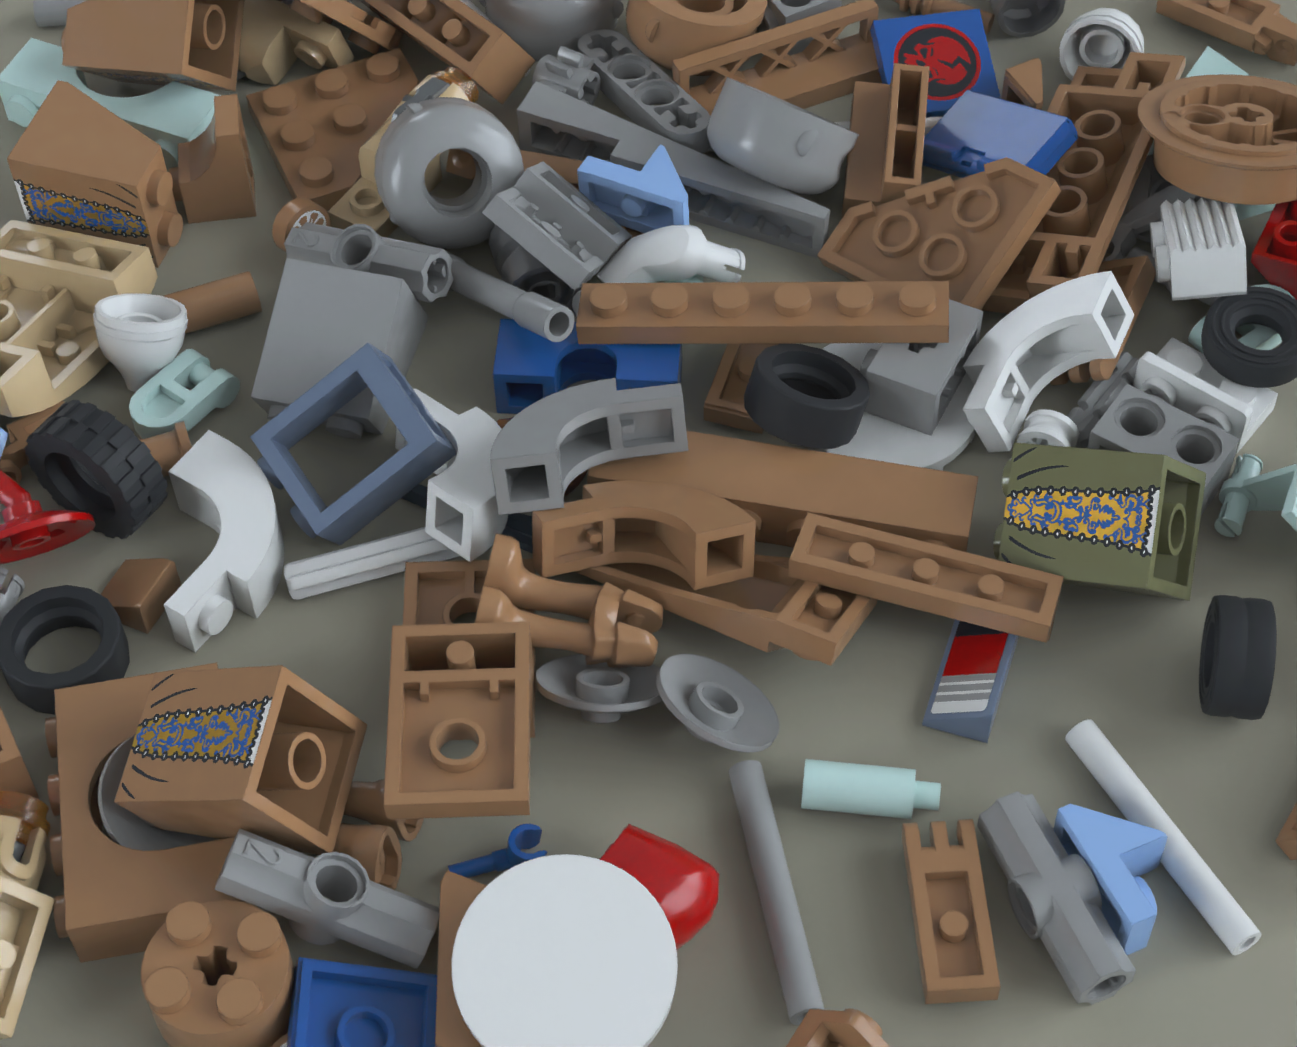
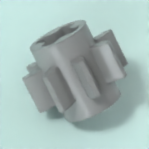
(569, 74)

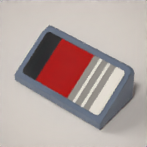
(970, 681)

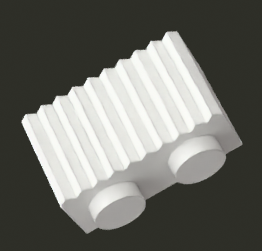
(1199, 249)

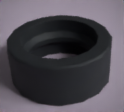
(806, 396)
(53, 610)

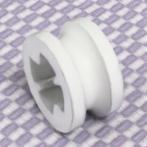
(1049, 428)

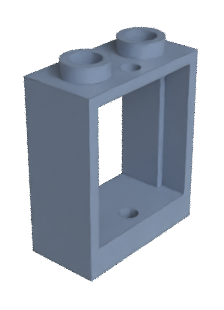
(424, 454)

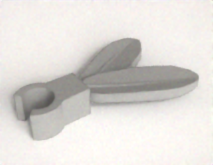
(1140, 211)

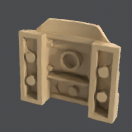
(48, 309)

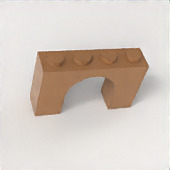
(113, 892)

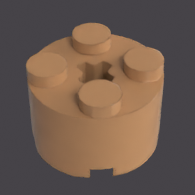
(219, 976)

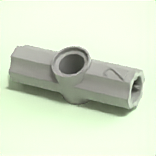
(363, 249)
(1055, 898)
(359, 908)

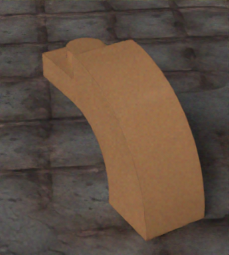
(648, 524)

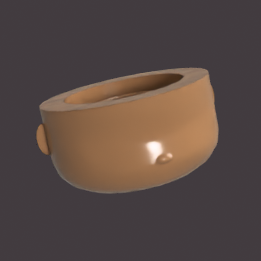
(684, 27)

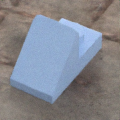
(633, 197)
(1117, 856)

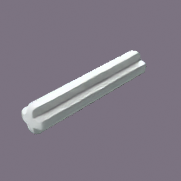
(362, 563)

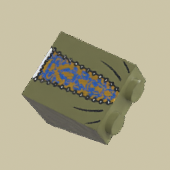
(1102, 518)

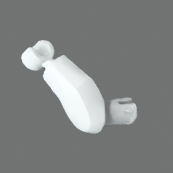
(669, 254)

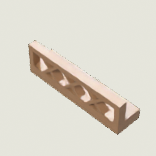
(805, 79)
(926, 577)

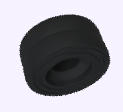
(1237, 657)

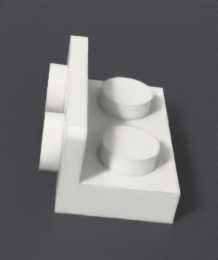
(1192, 385)

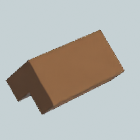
(889, 139)

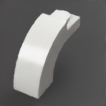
(1038, 343)
(462, 495)

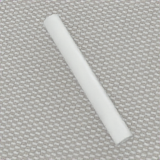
(1179, 855)

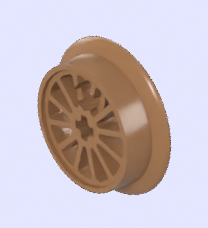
(1225, 137)

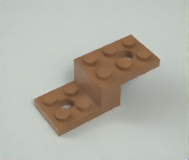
(457, 686)

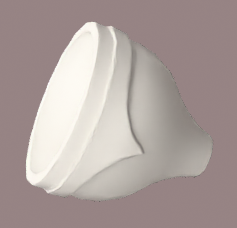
(1100, 40)
(140, 334)

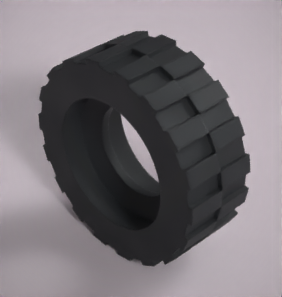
(97, 468)

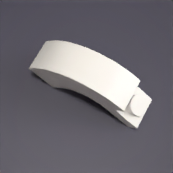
(233, 497)

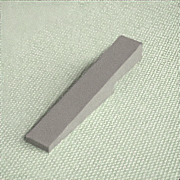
(716, 191)

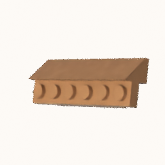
(1092, 176)

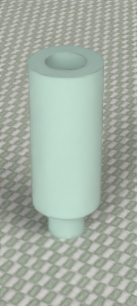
(866, 789)

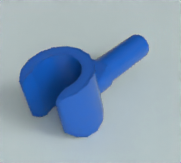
(521, 837)

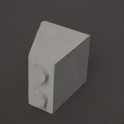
(322, 321)

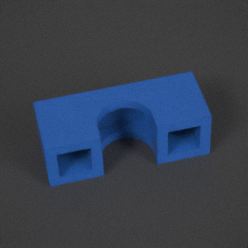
(535, 367)

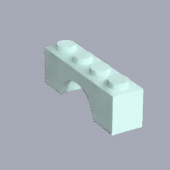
(165, 115)

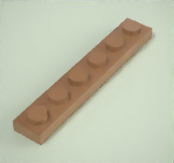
(764, 312)

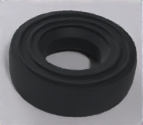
(1240, 362)

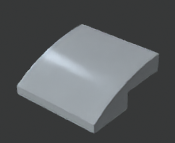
(557, 225)

